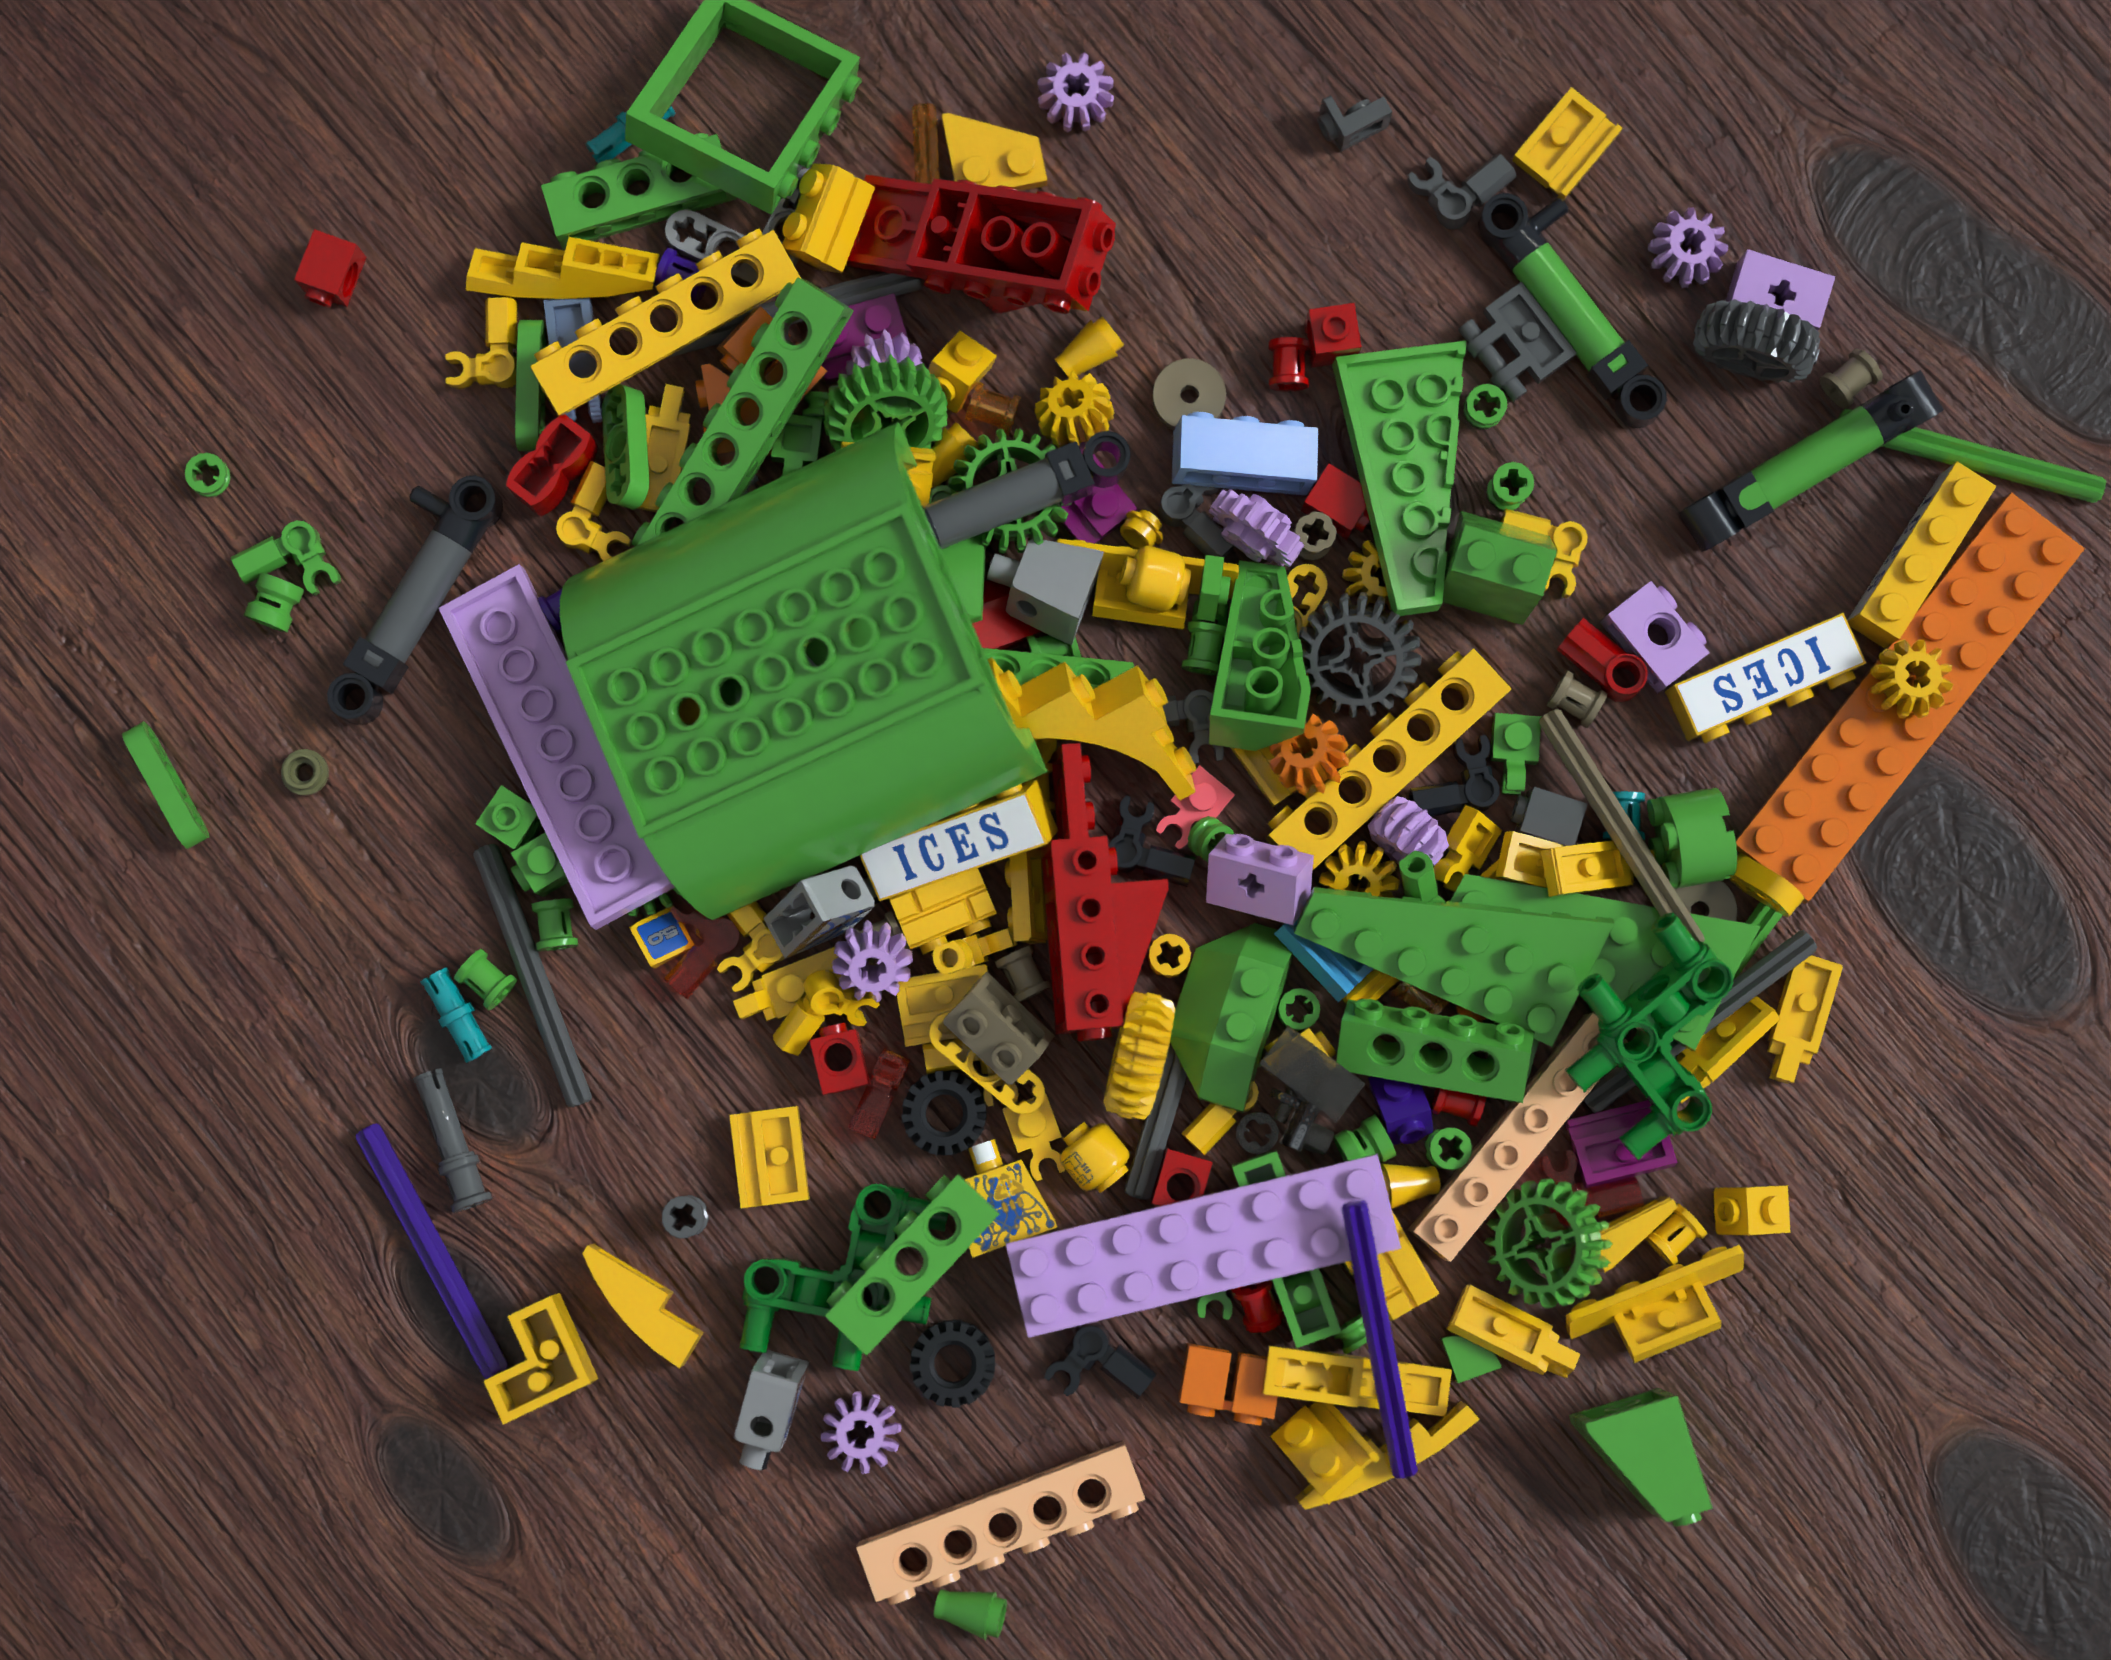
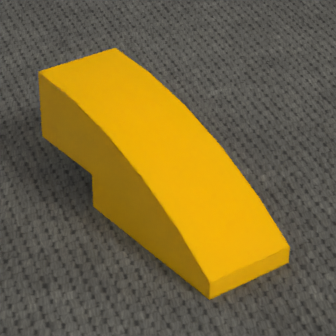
(641, 1306)

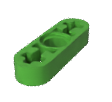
(529, 394)
(625, 447)
(165, 785)

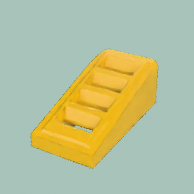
(1633, 1228)

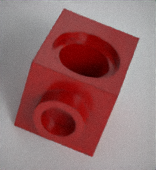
(329, 269)
(1332, 333)
(1340, 499)
(838, 1081)
(1178, 1162)

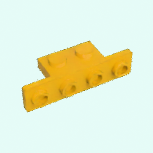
(1111, 595)
(1662, 1310)

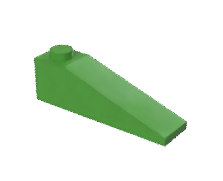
(1261, 671)

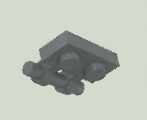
(1529, 335)

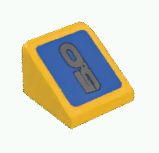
(661, 938)

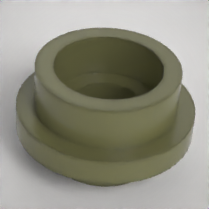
(292, 766)

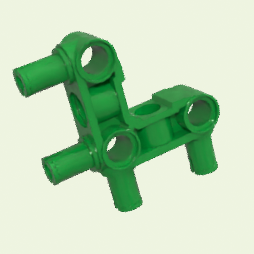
(1657, 1012)
(808, 1288)

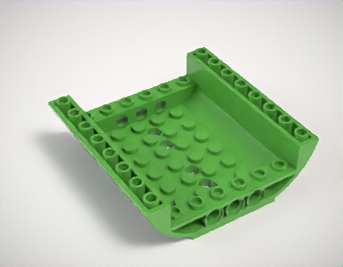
(810, 754)

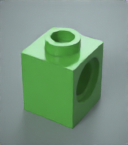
(510, 819)

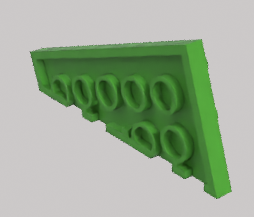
(1404, 445)
(1632, 949)
(1473, 955)

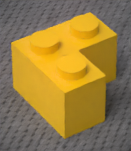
(554, 1361)

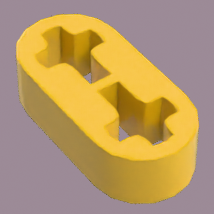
(1766, 886)

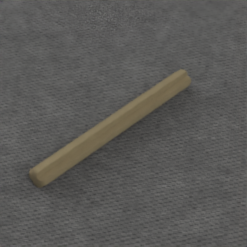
(1615, 820)

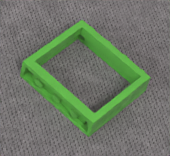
(711, 163)

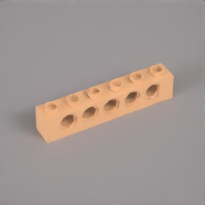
(1507, 1148)
(882, 1551)

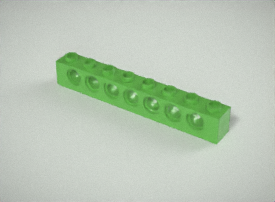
(776, 403)

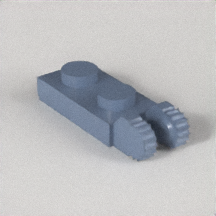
(562, 321)

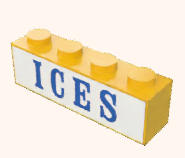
(1920, 554)
(1766, 677)
(963, 841)

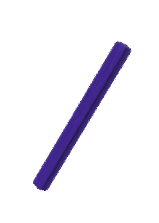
(431, 1250)
(1379, 1338)

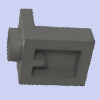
(1360, 122)

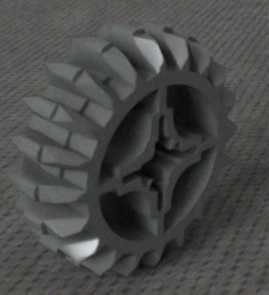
(1757, 341)
(1377, 650)

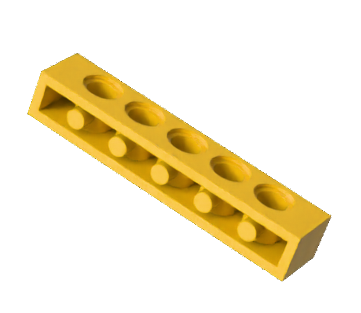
(568, 391)
(1480, 690)

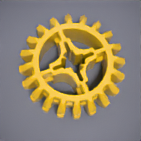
(1139, 1056)

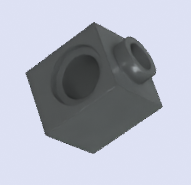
(1548, 816)

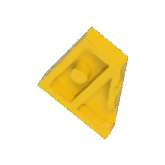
(993, 154)

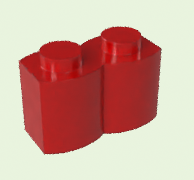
(544, 474)

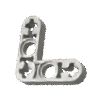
(702, 226)

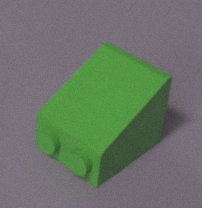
(1497, 568)
(1650, 1452)

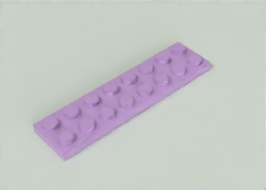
(553, 745)
(1196, 1246)

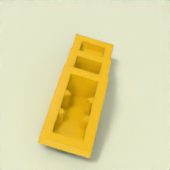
(580, 271)
(1350, 1380)
(1424, 1444)

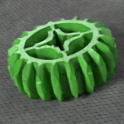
(883, 396)
(1005, 452)
(1534, 1203)

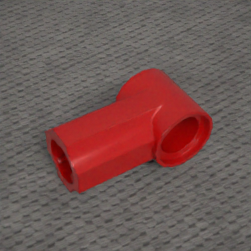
(1598, 658)

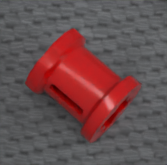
(1288, 363)
(1458, 1104)
(1259, 1307)

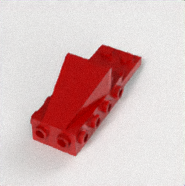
(987, 242)
(1114, 918)

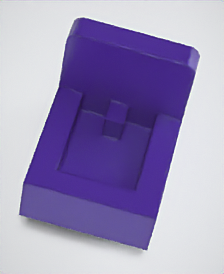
(1402, 1109)

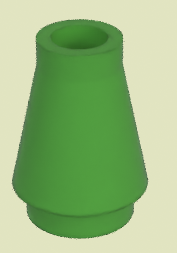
(972, 1611)

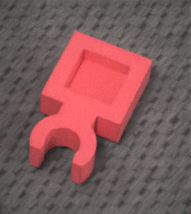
(1208, 800)

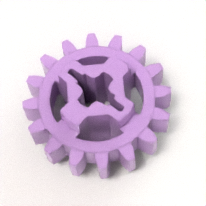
(1256, 528)

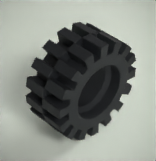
(944, 1084)
(946, 1392)

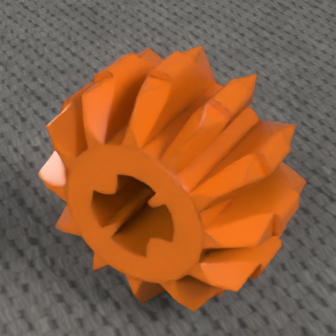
(1304, 772)

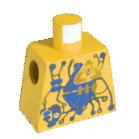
(1012, 1194)

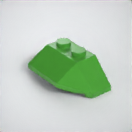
(1229, 1012)

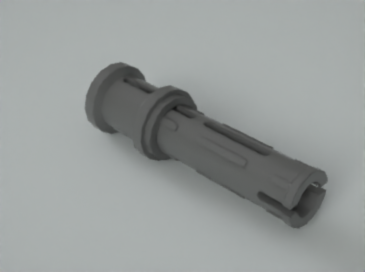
(457, 1161)

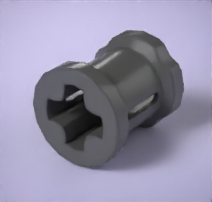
(670, 1219)

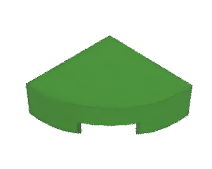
(1468, 1358)

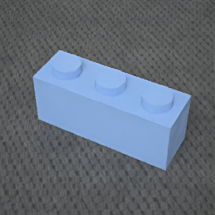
(1245, 454)

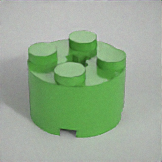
(1692, 837)

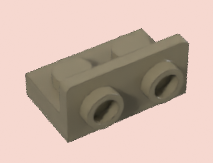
(998, 1029)

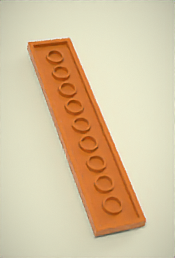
(1871, 751)

